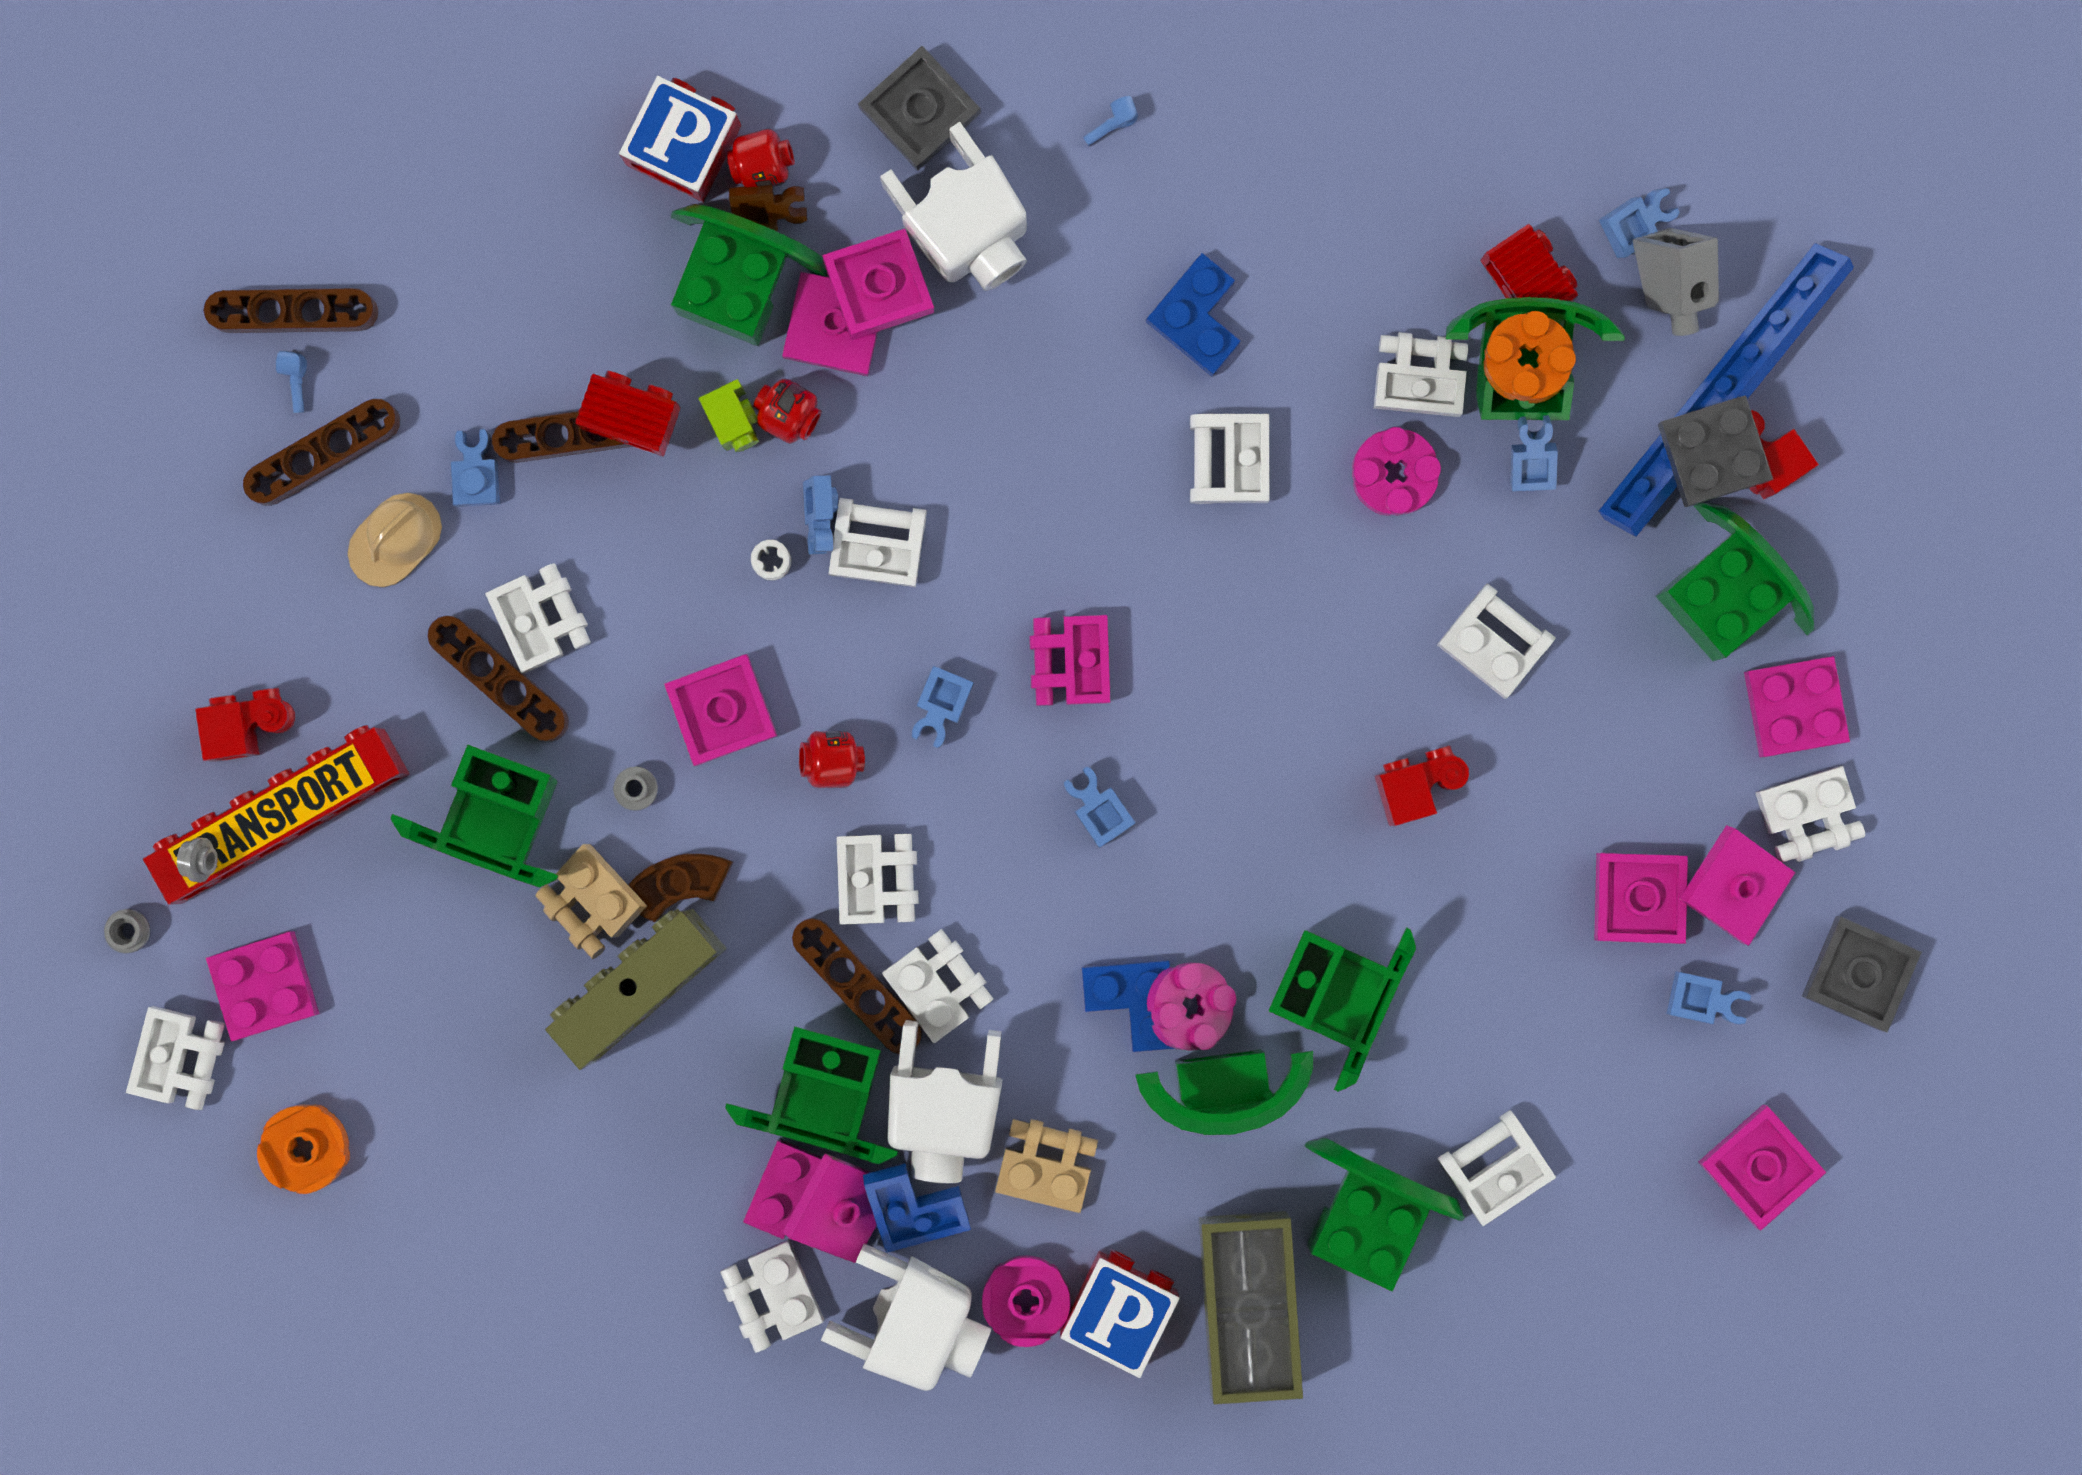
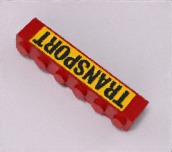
(283, 811)

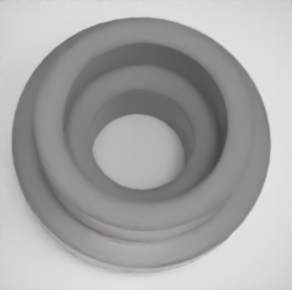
(648, 793)
(197, 859)
(114, 934)

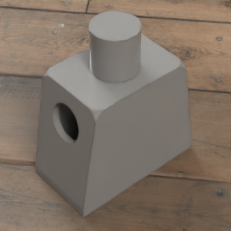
(1678, 275)

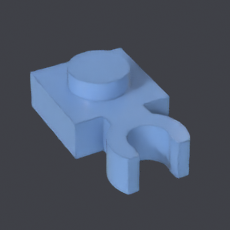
(1635, 220)
(1535, 460)
(474, 479)
(819, 506)
(943, 699)
(1102, 813)
(1700, 999)

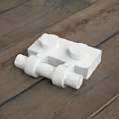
(1421, 388)
(525, 622)
(1805, 801)
(861, 879)
(927, 994)
(162, 1055)
(784, 1289)

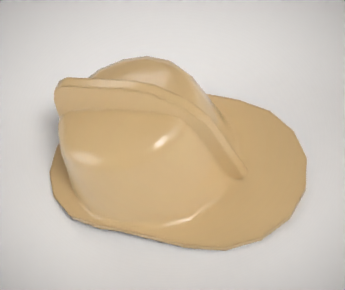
(394, 539)

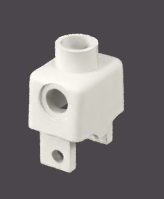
(966, 218)
(942, 1111)
(918, 1324)

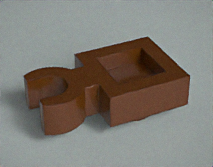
(765, 208)

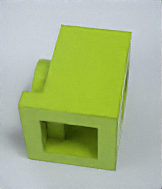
(731, 417)

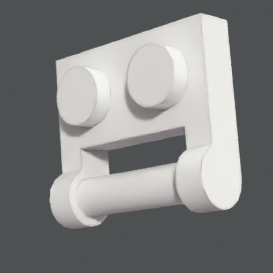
(1244, 458)
(873, 556)
(1486, 652)
(1504, 1180)

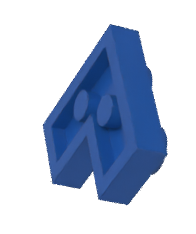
(1185, 316)
(1123, 988)
(909, 1219)

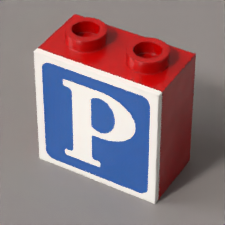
(681, 137)
(1120, 1312)

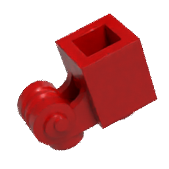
(1786, 458)
(230, 726)
(1407, 787)

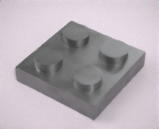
(919, 107)
(1715, 451)
(1861, 974)

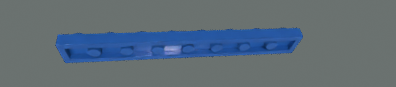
(1734, 376)

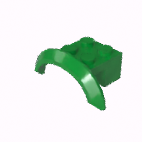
(735, 271)
(1491, 313)
(1734, 588)
(491, 816)
(1341, 995)
(1226, 1092)
(821, 1096)
(1373, 1216)

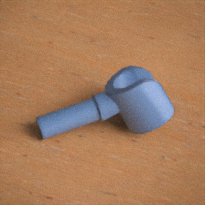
(1124, 116)
(294, 366)

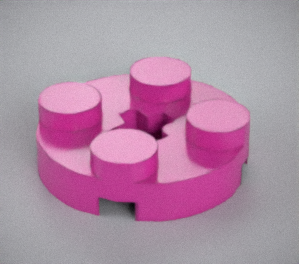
(1395, 446)
(1214, 1004)
(1044, 1318)

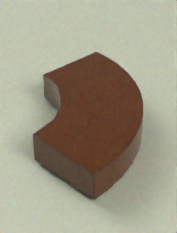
(679, 879)

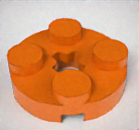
(1535, 333)
(296, 1173)

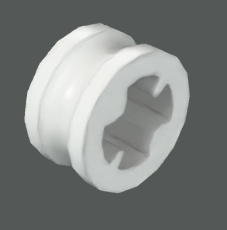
(782, 553)

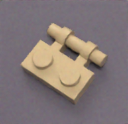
(599, 891)
(1043, 1178)

